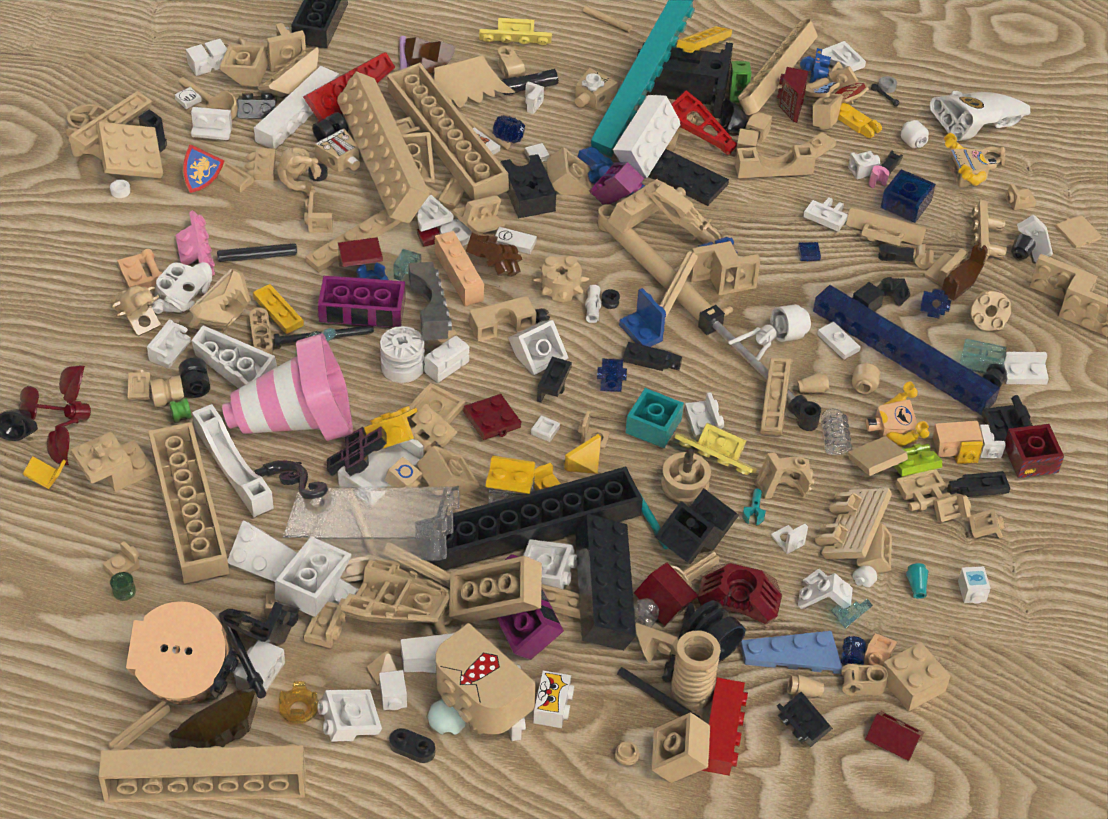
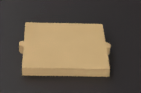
(1078, 231)

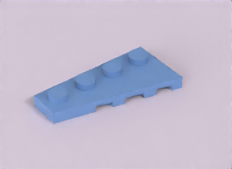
(799, 650)

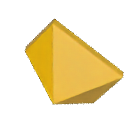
(584, 457)

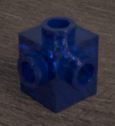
(929, 297)
(611, 375)

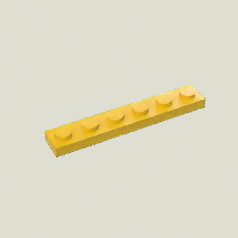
(704, 38)

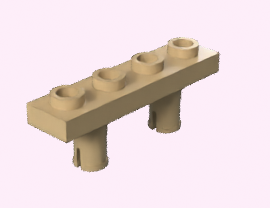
(980, 226)

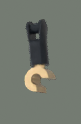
(907, 254)

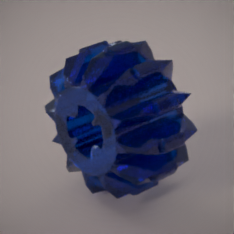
(508, 129)

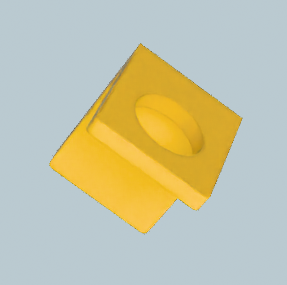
(969, 452)
(42, 472)

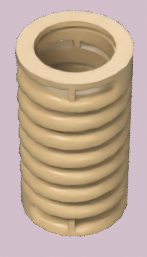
(695, 669)

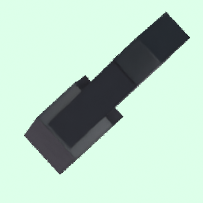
(148, 119)

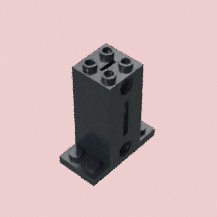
(699, 73)

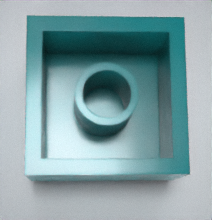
(654, 418)

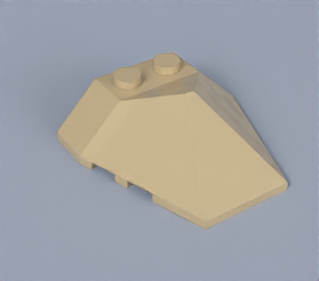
(395, 596)

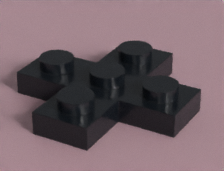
(356, 451)

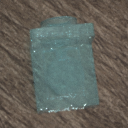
(401, 265)
(851, 613)

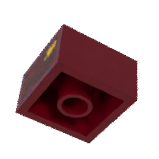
(1033, 450)

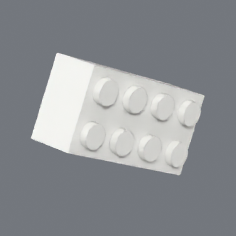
(648, 134)

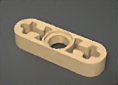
(264, 326)

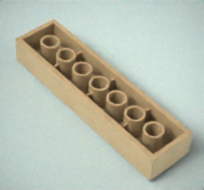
(188, 503)
(202, 773)

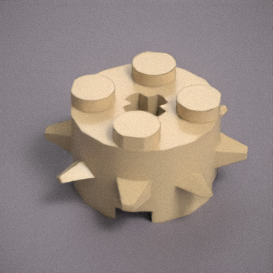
(561, 278)

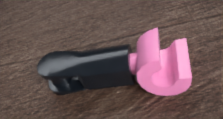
(882, 172)

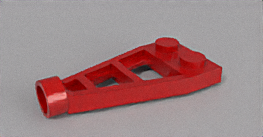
(685, 106)

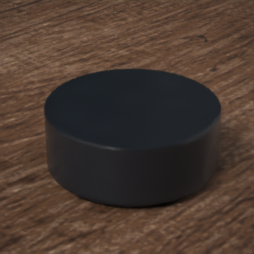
(324, 173)

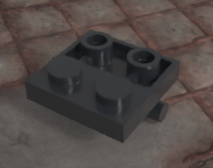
(1006, 417)

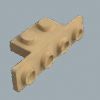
(885, 228)

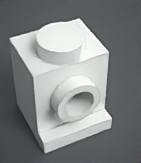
(862, 164)

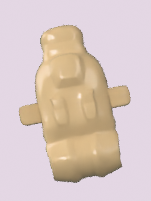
(136, 303)

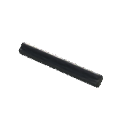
(257, 252)

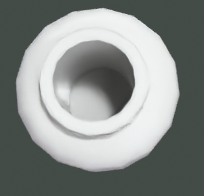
(914, 134)

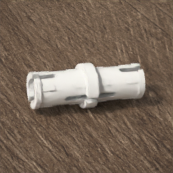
(593, 303)

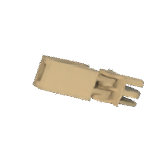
(682, 212)

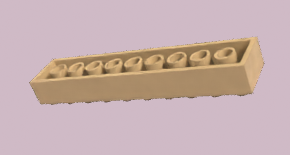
(450, 133)
(383, 148)

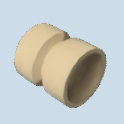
(167, 390)

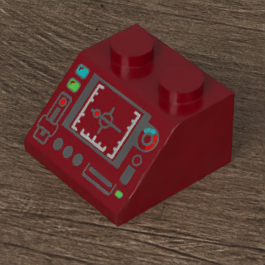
(792, 92)

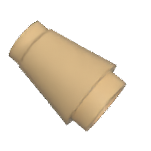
(814, 384)
(807, 686)

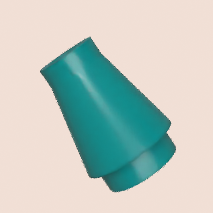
(918, 578)

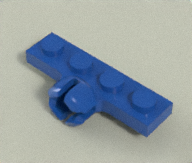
(598, 164)

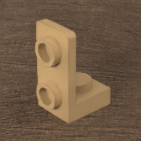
(317, 221)

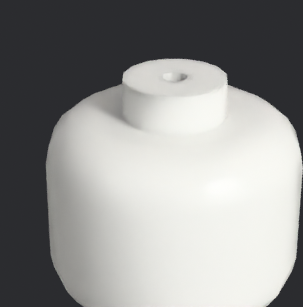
(865, 576)

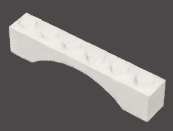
(247, 484)

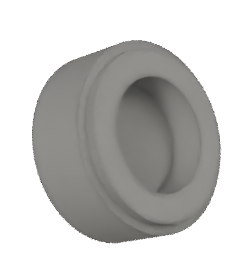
(887, 84)

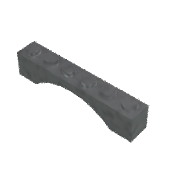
(435, 317)

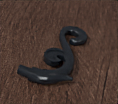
(287, 477)

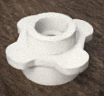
(593, 82)

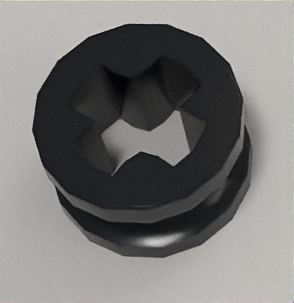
(614, 302)

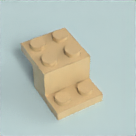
(725, 268)
(120, 465)

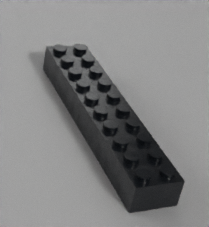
(539, 516)

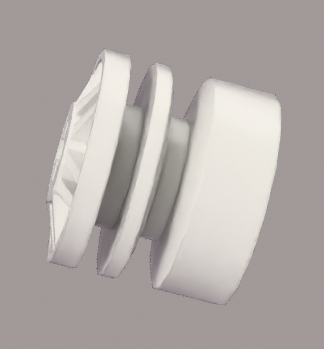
(402, 354)

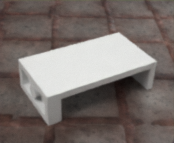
(379, 464)

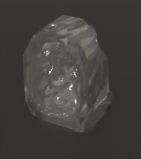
(646, 612)

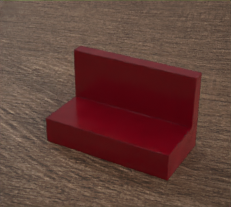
(894, 735)

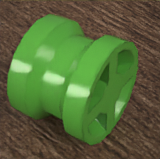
(180, 410)

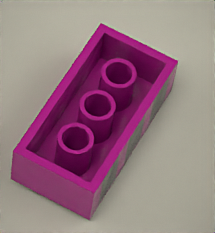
(361, 301)
(531, 630)

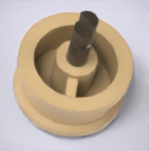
(685, 476)

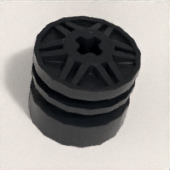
(717, 622)

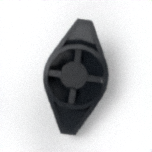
(732, 117)
(16, 424)

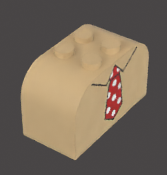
(482, 682)

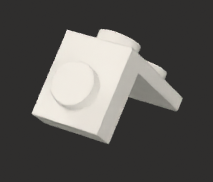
(1038, 231)
(830, 587)

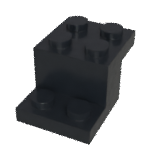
(696, 526)

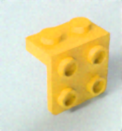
(394, 424)

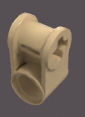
(510, 63)
(864, 679)

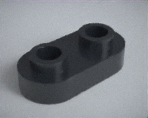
(411, 745)

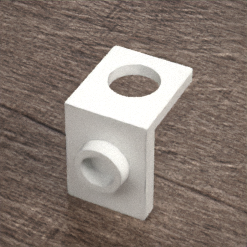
(794, 540)

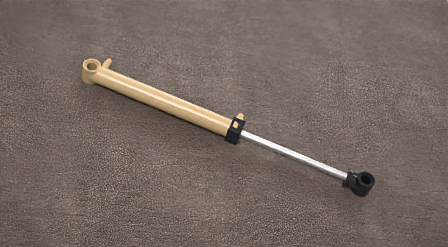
(709, 317)

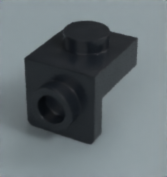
(895, 287)

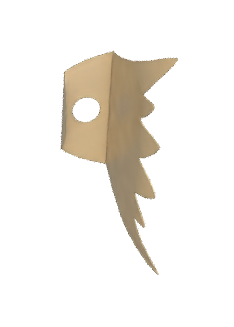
(469, 79)

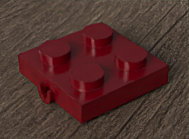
(492, 417)

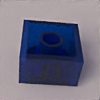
(908, 195)

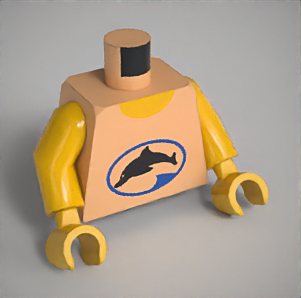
(897, 419)

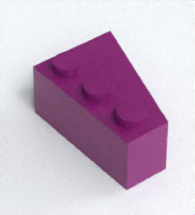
(617, 183)

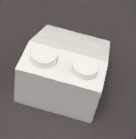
(311, 576)

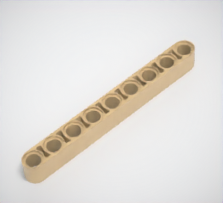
(785, 56)

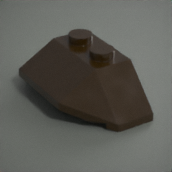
(218, 723)

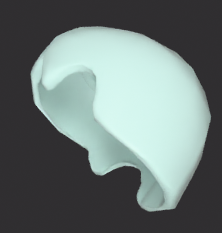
(445, 718)

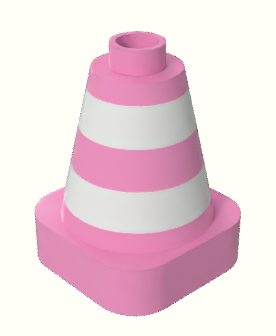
(295, 396)

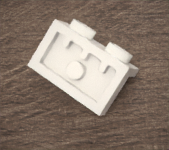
(211, 123)
(1026, 368)
(701, 413)

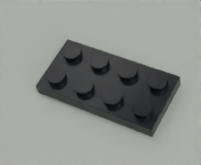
(696, 180)

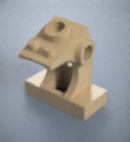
(792, 470)

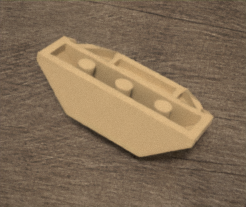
(292, 74)

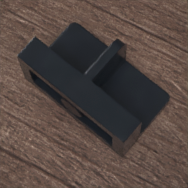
(553, 378)

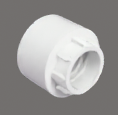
(790, 320)

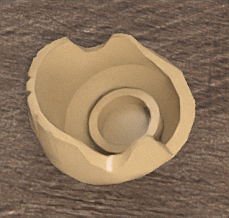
(224, 101)

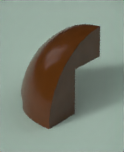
(428, 53)

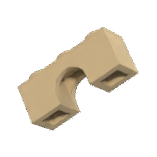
(517, 312)

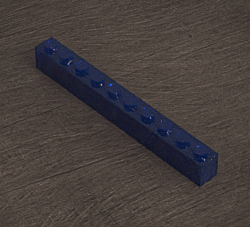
(906, 349)

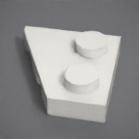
(432, 214)

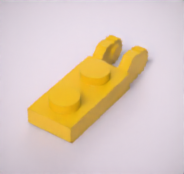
(858, 121)

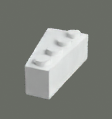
(231, 357)

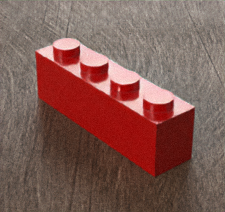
(724, 723)

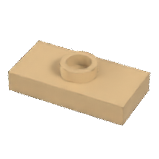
(821, 144)

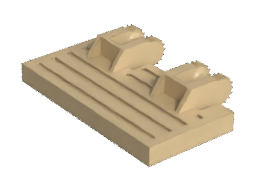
(856, 524)

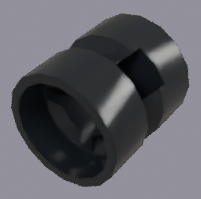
(329, 126)
(194, 377)

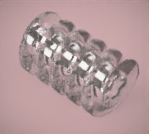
(836, 432)

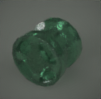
(126, 583)

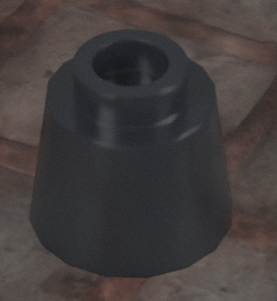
(1022, 246)

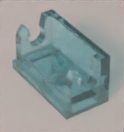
(980, 355)

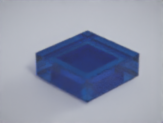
(809, 251)

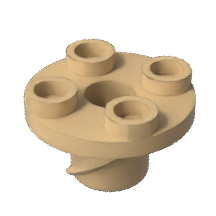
(990, 310)

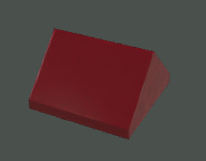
(359, 252)
(667, 591)

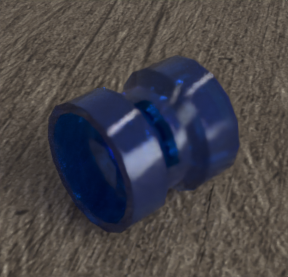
(853, 650)

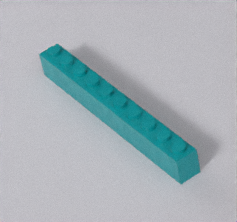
(642, 74)

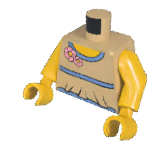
(967, 165)

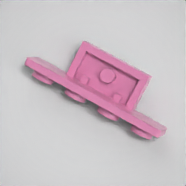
(194, 243)

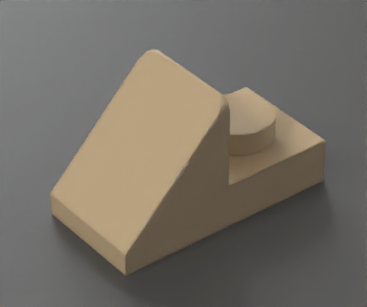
(653, 639)

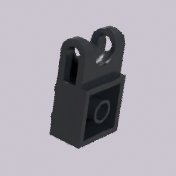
(530, 188)

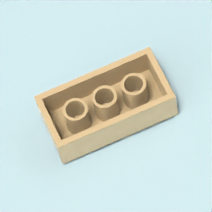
(495, 589)

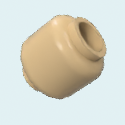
(866, 378)

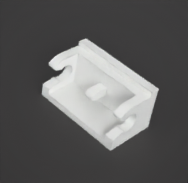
(168, 344)

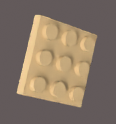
(129, 150)

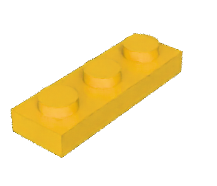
(278, 308)

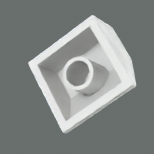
(537, 346)

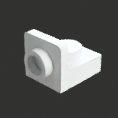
(534, 96)
(991, 448)

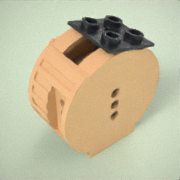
(181, 653)

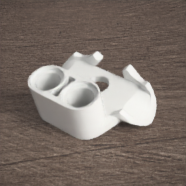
(171, 282)

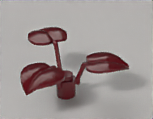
(69, 385)

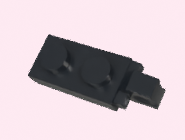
(651, 357)
(980, 484)

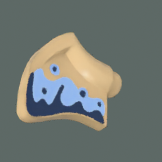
(821, 88)

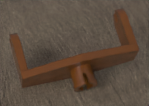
(966, 274)

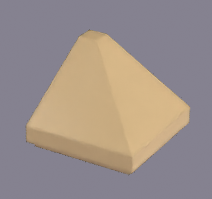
(380, 665)

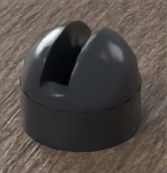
(541, 315)

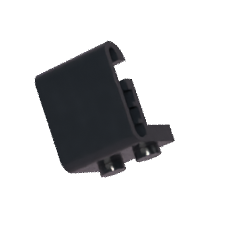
(269, 630)

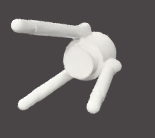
(763, 336)

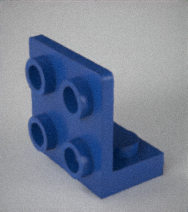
(647, 323)

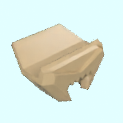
(220, 304)

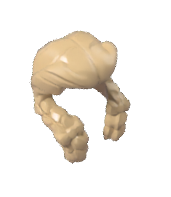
(295, 163)

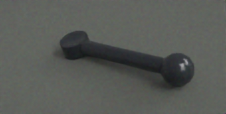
(874, 87)

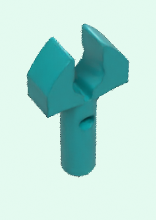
(754, 508)

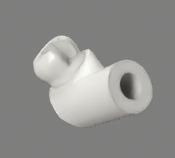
(162, 306)

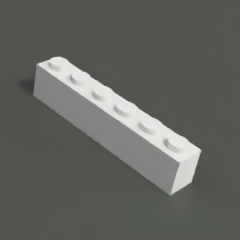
(291, 111)

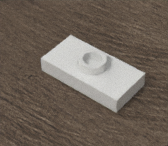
(838, 340)

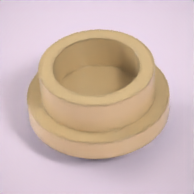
(627, 753)

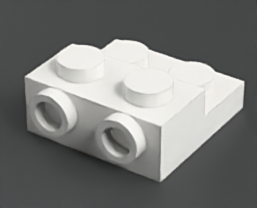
(556, 561)
(348, 714)

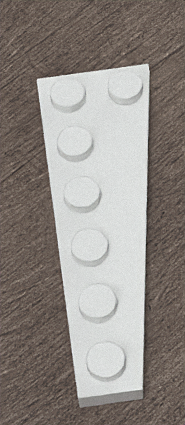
(268, 557)

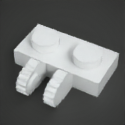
(826, 215)

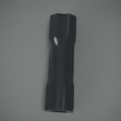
(543, 78)

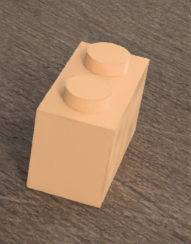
(949, 436)

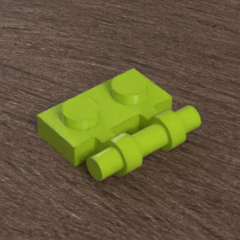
(919, 460)

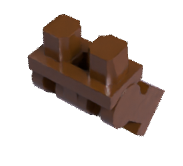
(501, 256)

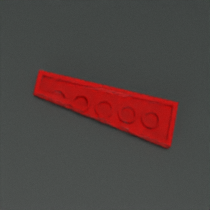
(324, 99)

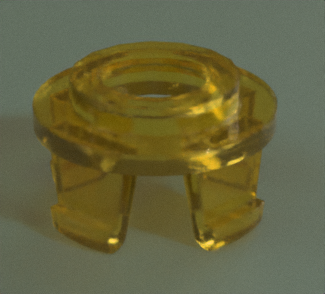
(298, 694)

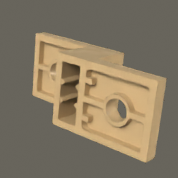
(1075, 290)

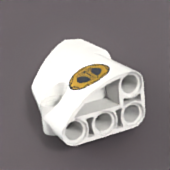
(968, 112)

